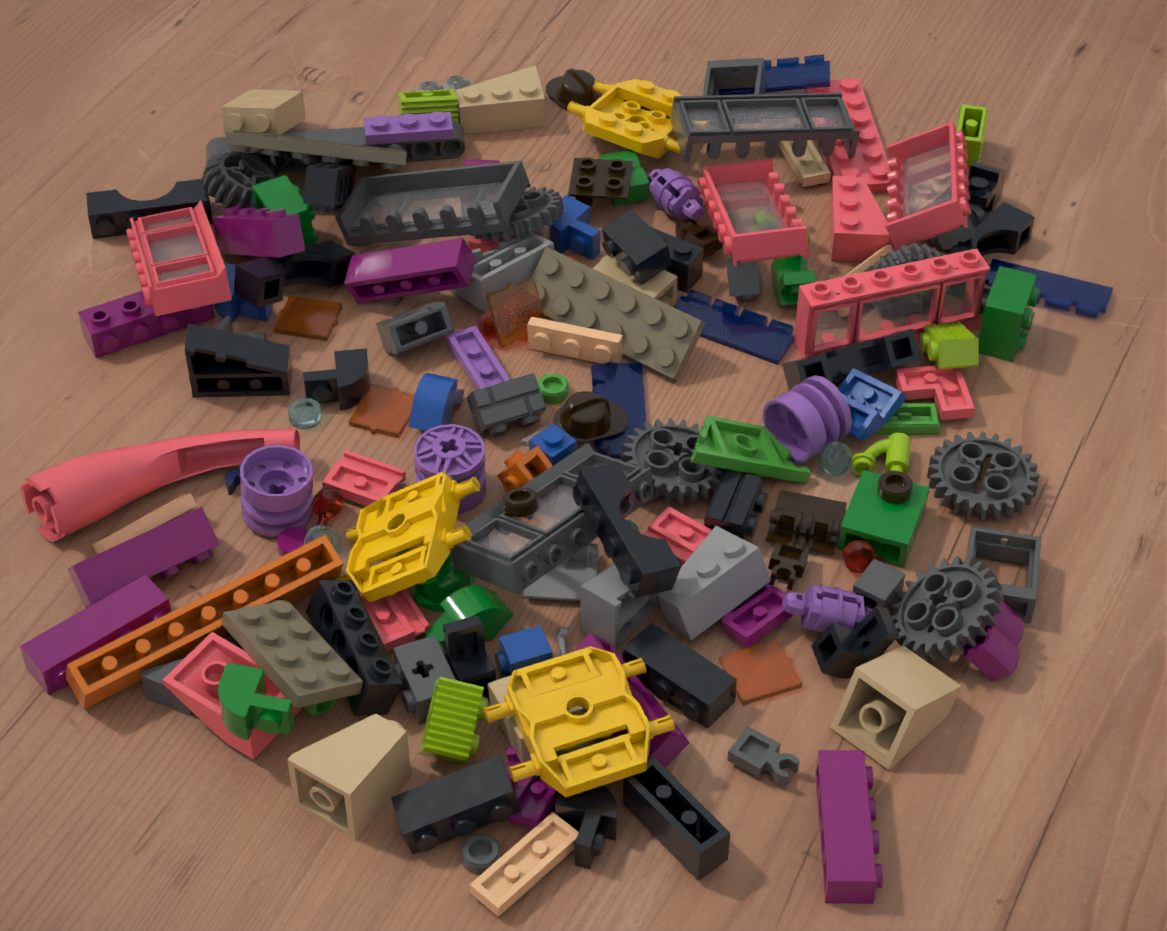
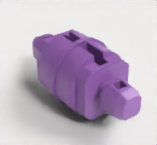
(676, 194)
(826, 606)

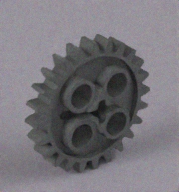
(530, 214)
(668, 454)
(1007, 483)
(947, 608)

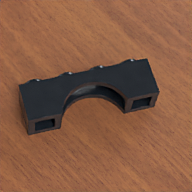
(111, 212)
(1000, 232)
(264, 279)
(866, 356)
(642, 561)

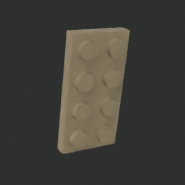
(292, 653)

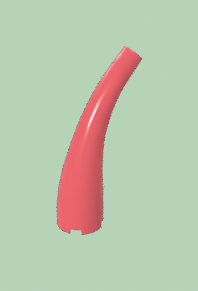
(106, 481)

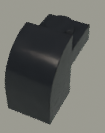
(985, 185)
(342, 385)
(845, 648)
(466, 653)
(594, 817)

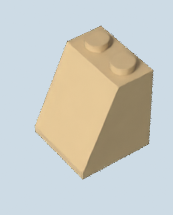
(893, 705)
(351, 773)

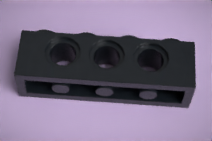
(328, 185)
(346, 626)

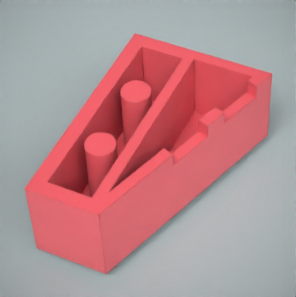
(855, 220)

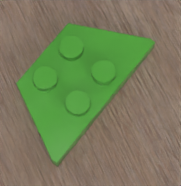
(745, 449)

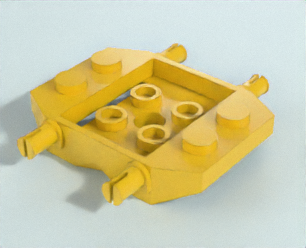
(622, 121)
(412, 517)
(540, 705)

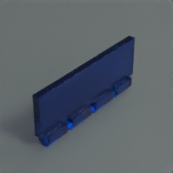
(791, 75)
(1062, 290)
(743, 332)
(624, 386)

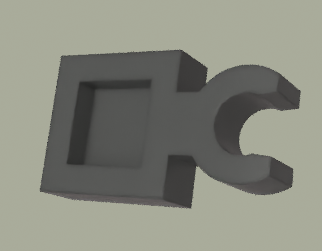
(760, 754)

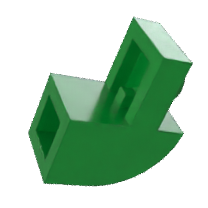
(788, 276)
(470, 602)
(248, 707)

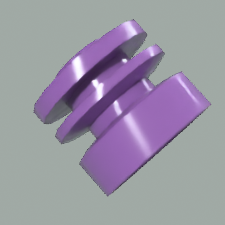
(808, 417)
(458, 453)
(276, 489)

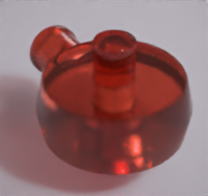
(327, 504)
(858, 556)

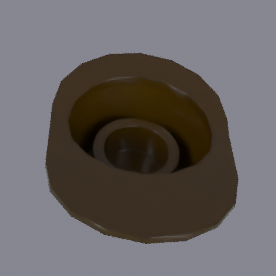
(573, 86)
(590, 417)

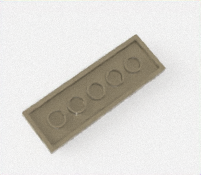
(303, 147)
(589, 299)

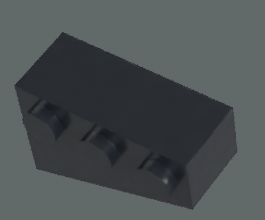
(236, 364)

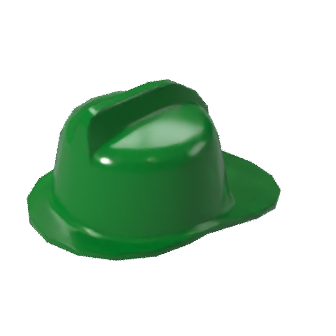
(438, 588)

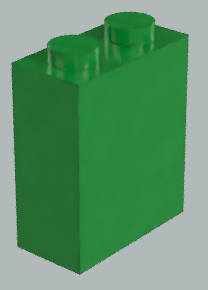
(883, 525)

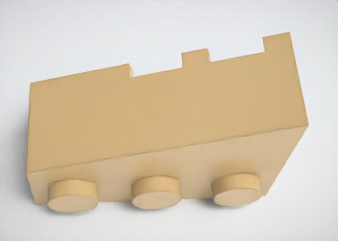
(503, 103)

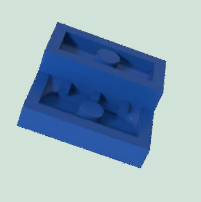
(869, 403)

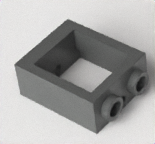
(721, 75)
(1018, 549)

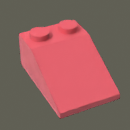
(196, 686)

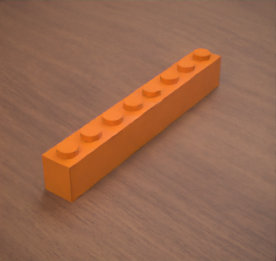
(182, 630)

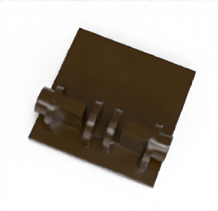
(600, 179)
(806, 521)

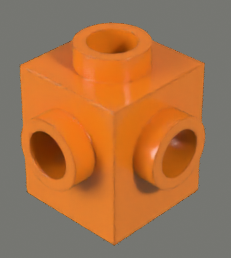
(523, 468)

